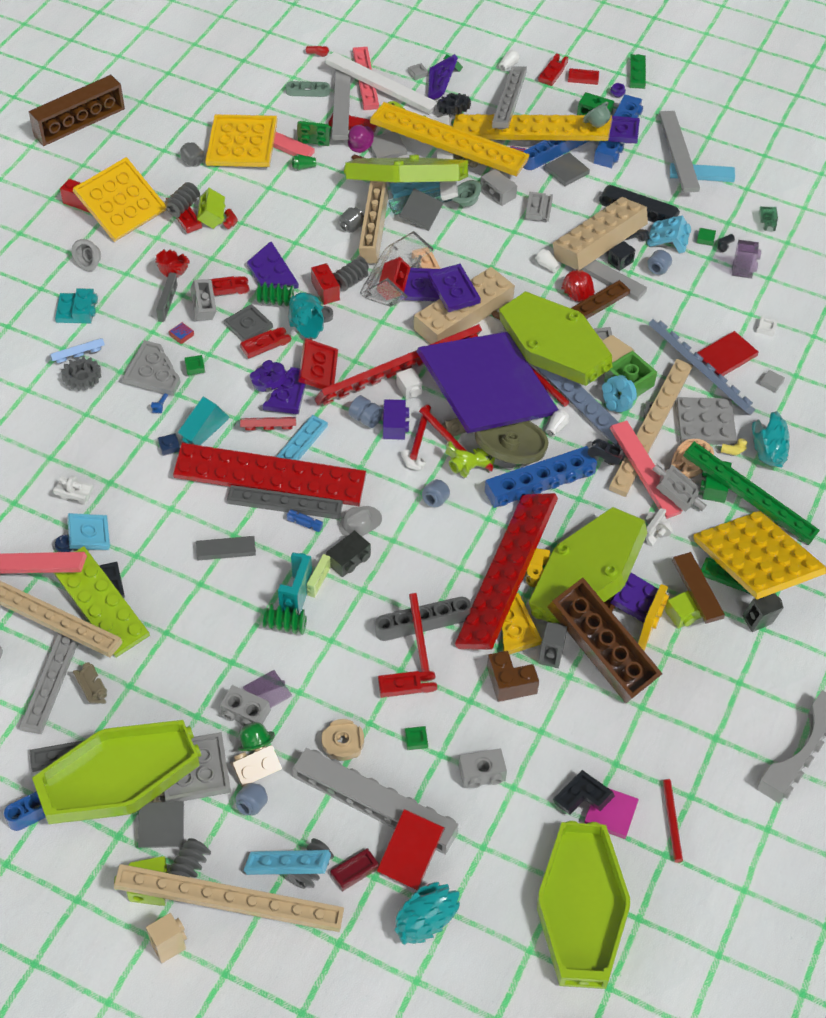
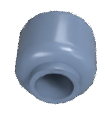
(659, 262)
(435, 493)
(251, 799)

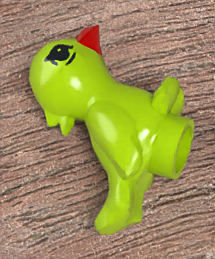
(464, 461)

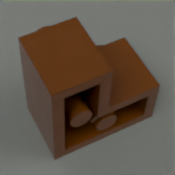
(511, 681)

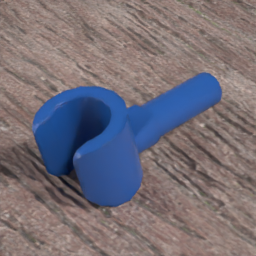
(157, 407)

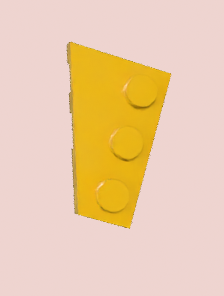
(652, 618)
(518, 628)

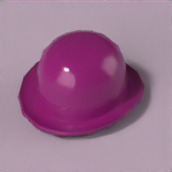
(360, 138)

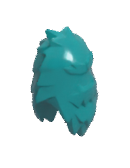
(306, 314)
(773, 441)
(426, 913)

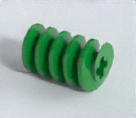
(274, 294)
(285, 619)

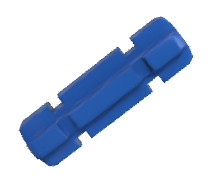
(304, 520)

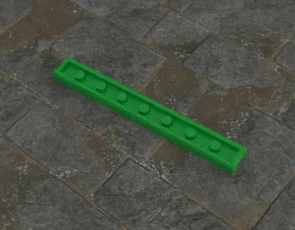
(751, 493)

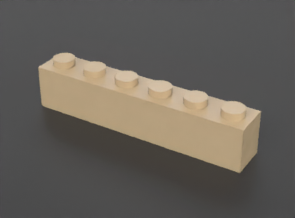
(374, 221)

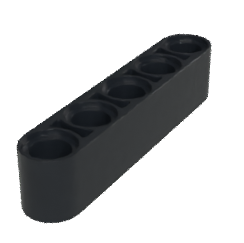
(655, 209)

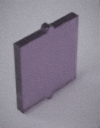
(269, 688)

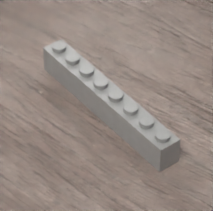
(366, 794)

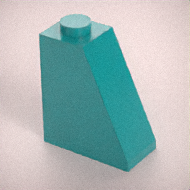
(202, 422)

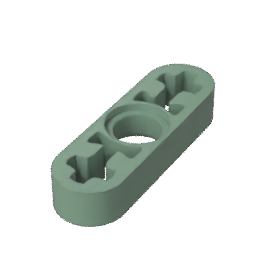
(317, 89)

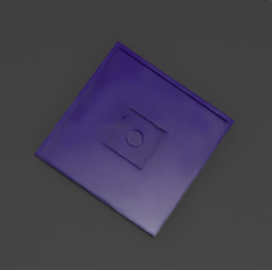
(487, 381)

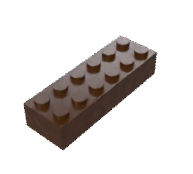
(76, 110)
(604, 640)

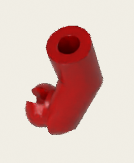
(318, 50)
(231, 219)

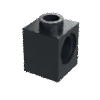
(621, 255)

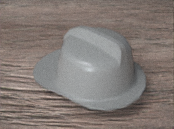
(361, 520)

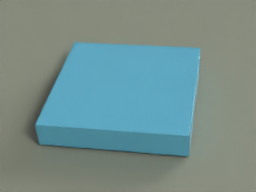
(88, 531)

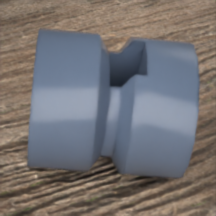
(367, 412)

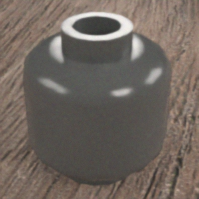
(192, 154)
(351, 219)

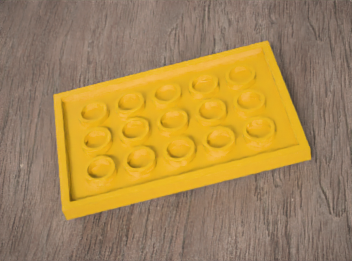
(759, 554)

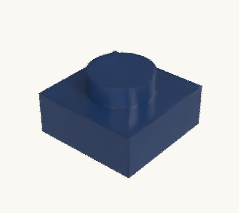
(169, 444)

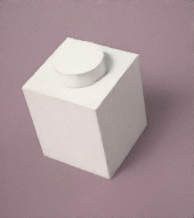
(409, 383)

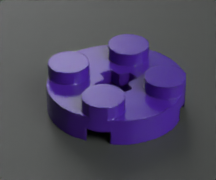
(268, 375)

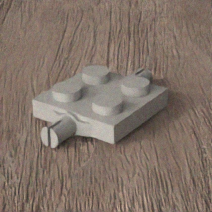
(678, 488)

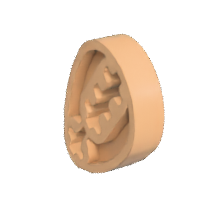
(679, 461)

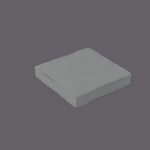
(388, 146)

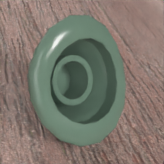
(598, 116)
(468, 193)

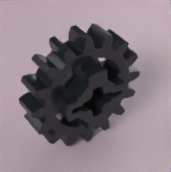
(454, 104)

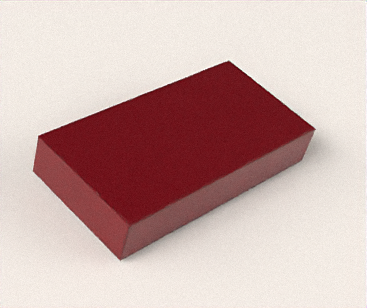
(354, 869)

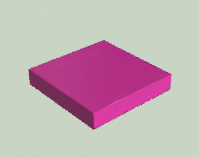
(615, 815)

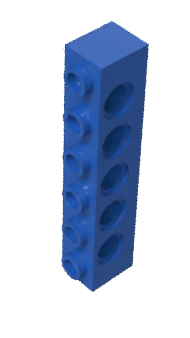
(607, 151)
(540, 476)

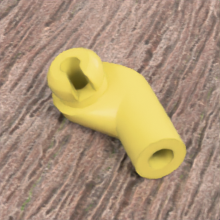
(735, 449)

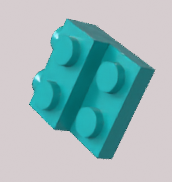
(77, 306)

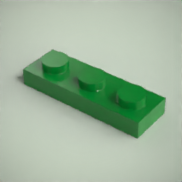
(637, 71)

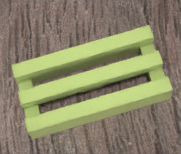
(318, 576)

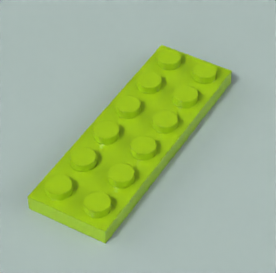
(103, 603)

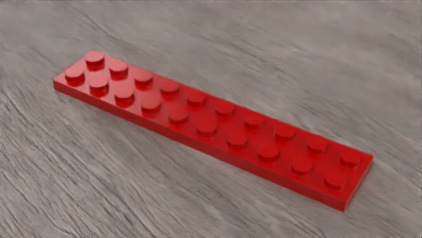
(384, 370)
(269, 473)
(506, 572)

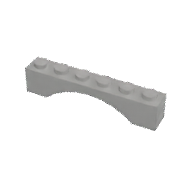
(780, 776)

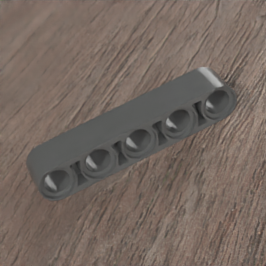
(431, 612)

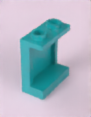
(296, 595)

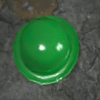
(254, 737)

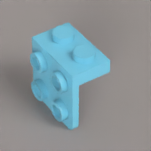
(670, 230)

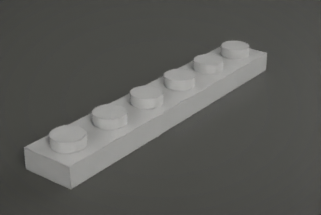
(49, 685)

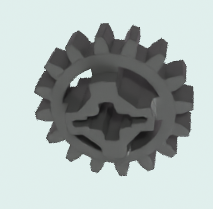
(81, 373)

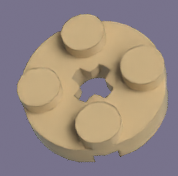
(339, 750)

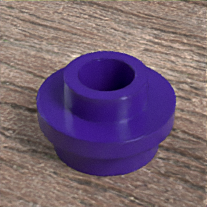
(618, 90)

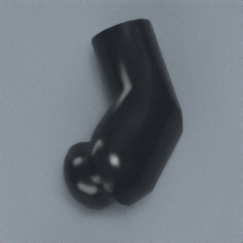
(644, 234)
(722, 244)

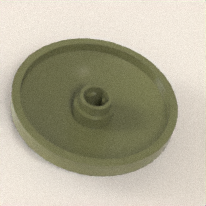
(514, 442)

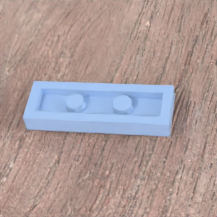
(77, 351)

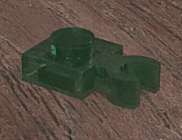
(769, 217)

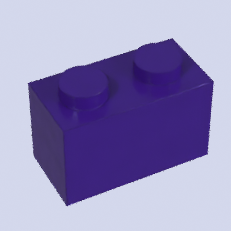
(395, 419)

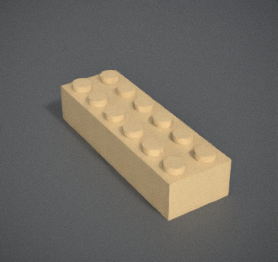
(600, 233)
(437, 323)

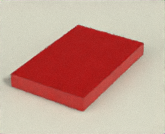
(728, 353)
(318, 364)
(411, 849)

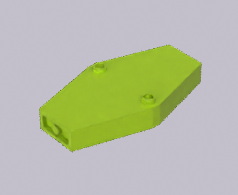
(406, 169)
(555, 338)
(598, 552)
(116, 771)
(583, 905)

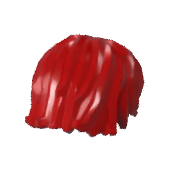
(170, 262)
(578, 285)

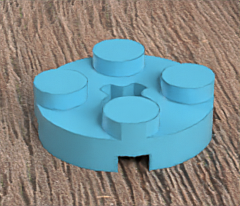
(611, 397)

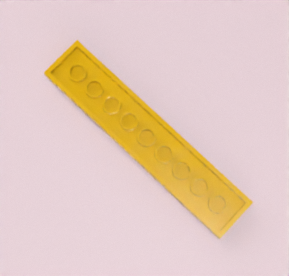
(534, 127)
(450, 139)

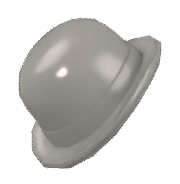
(86, 254)

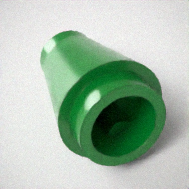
(303, 162)

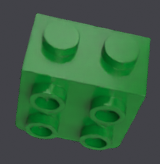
(314, 133)

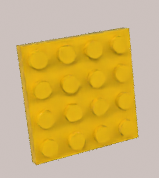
(241, 140)
(120, 199)

